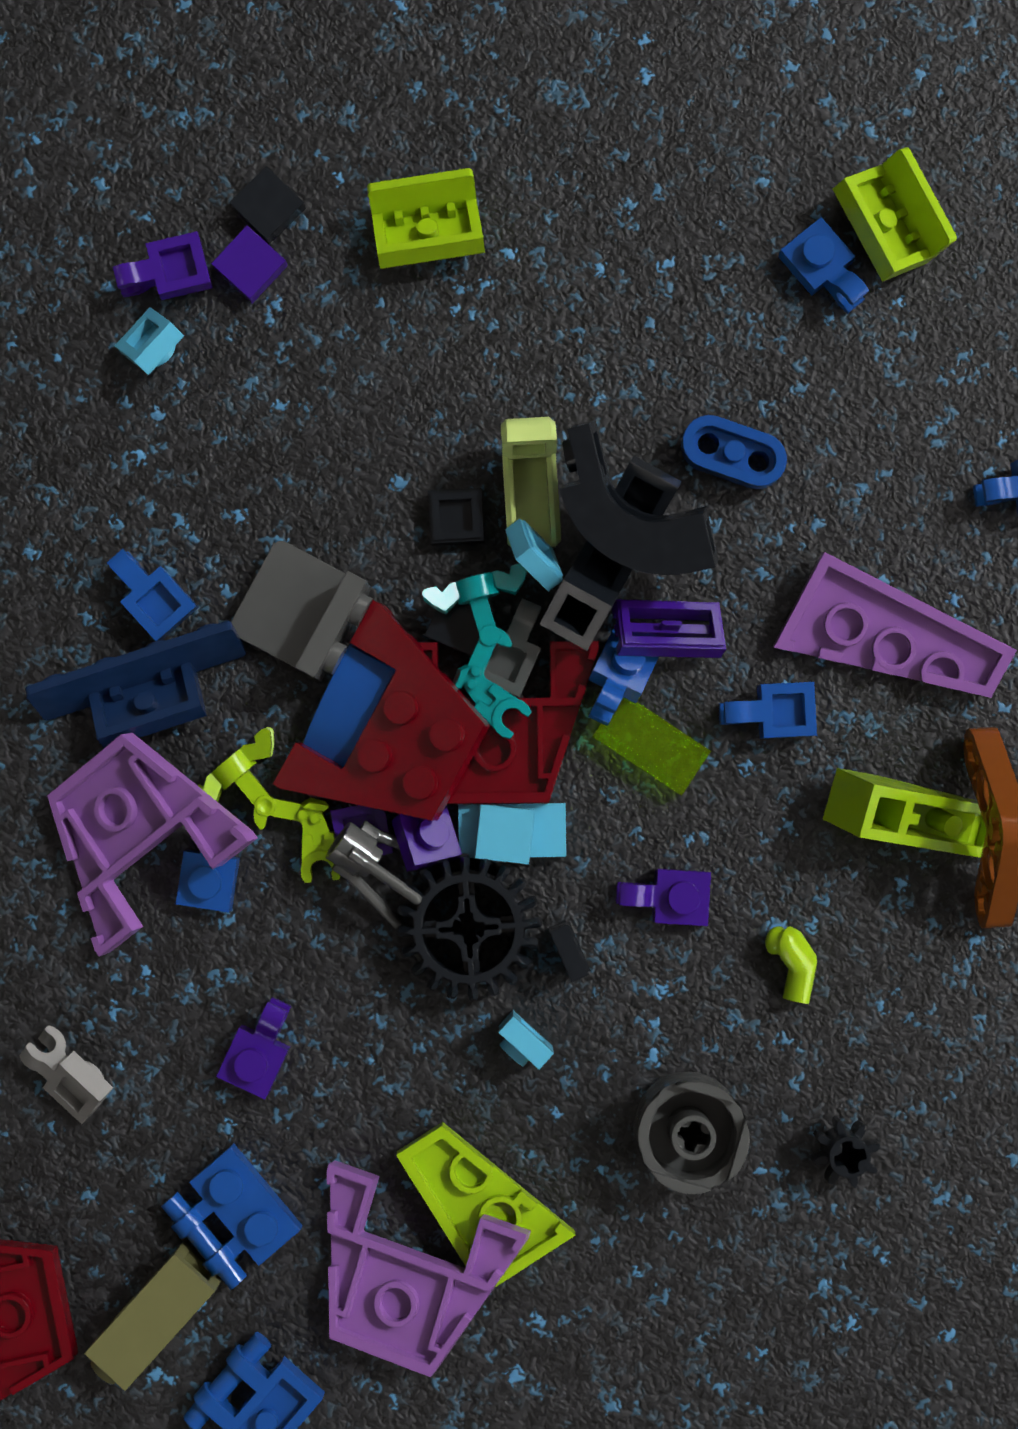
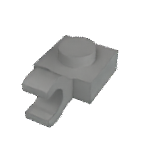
(70, 1079)

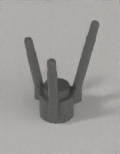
(356, 852)

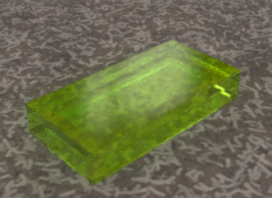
(652, 745)

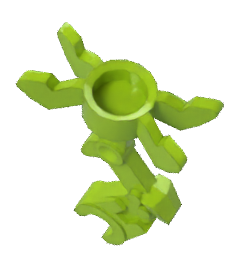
(315, 833)

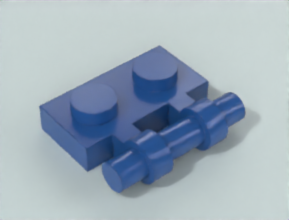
(243, 1204)
(279, 1397)

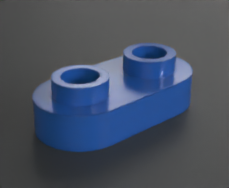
(734, 447)

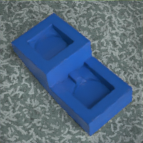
(348, 704)

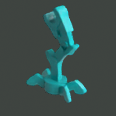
(489, 697)

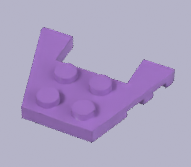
(122, 810)
(399, 1298)

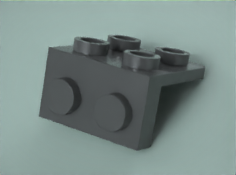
(301, 610)

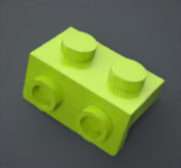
(895, 215)
(425, 218)

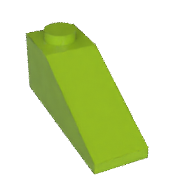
(904, 814)

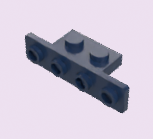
(141, 688)

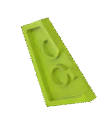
(465, 1185)

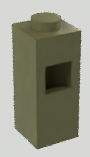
(152, 1317)

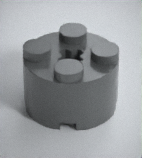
(706, 1158)

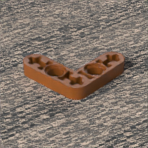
(998, 801)

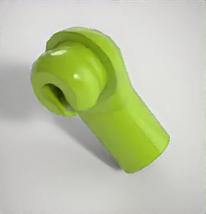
(798, 958)

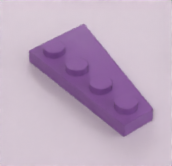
(874, 626)

